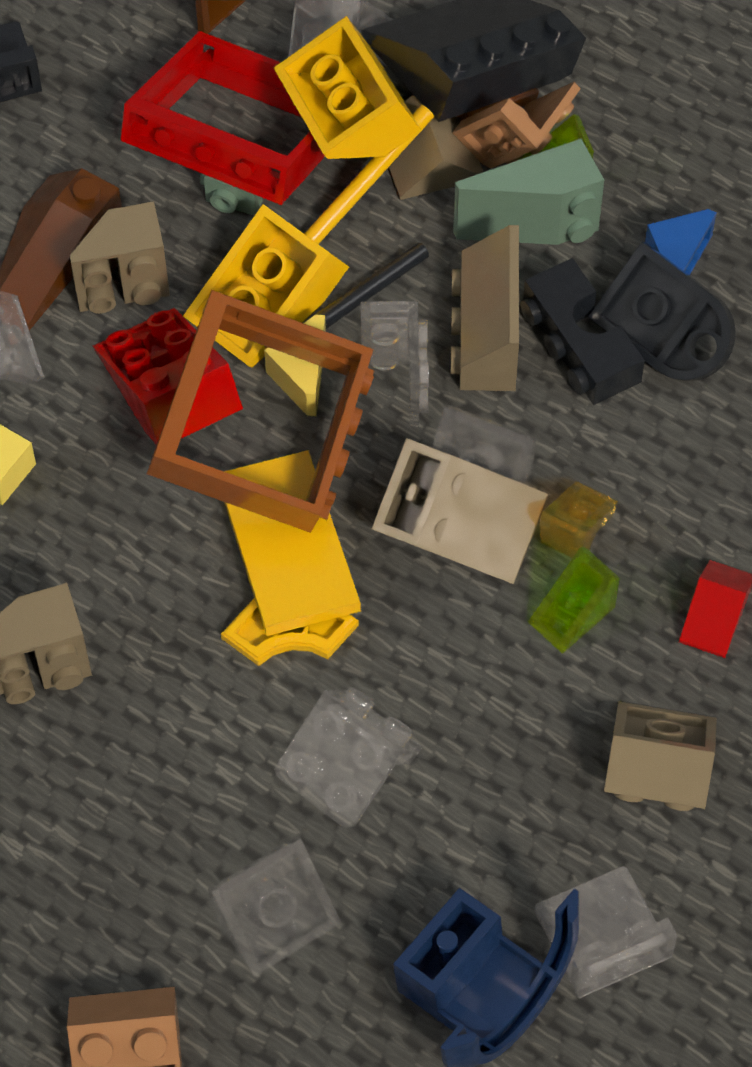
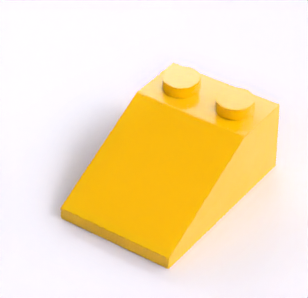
(274, 270)

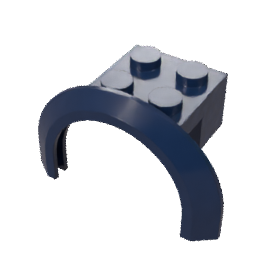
(480, 979)

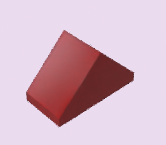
(716, 608)

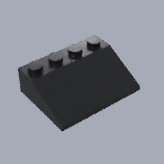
(477, 51)

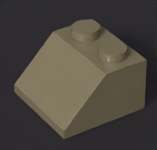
(661, 756)

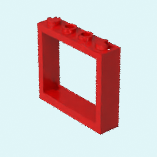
(206, 149)

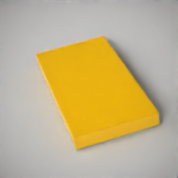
(292, 572)

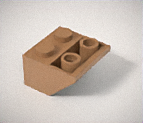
(125, 1029)

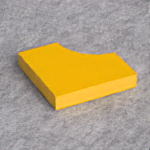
(249, 637)

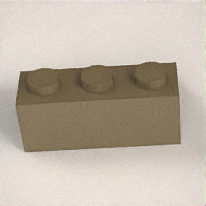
(487, 313)

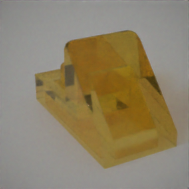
(575, 519)

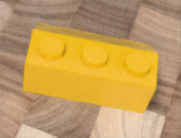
(346, 95)

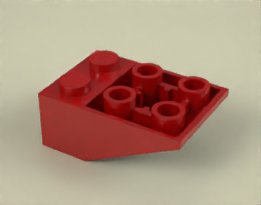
(148, 367)

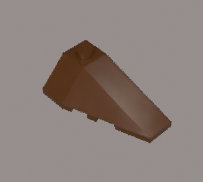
(48, 232)

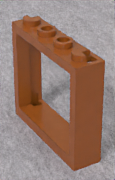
(295, 340)

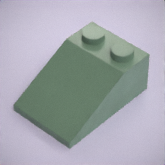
(547, 194)

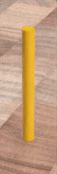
(361, 184)

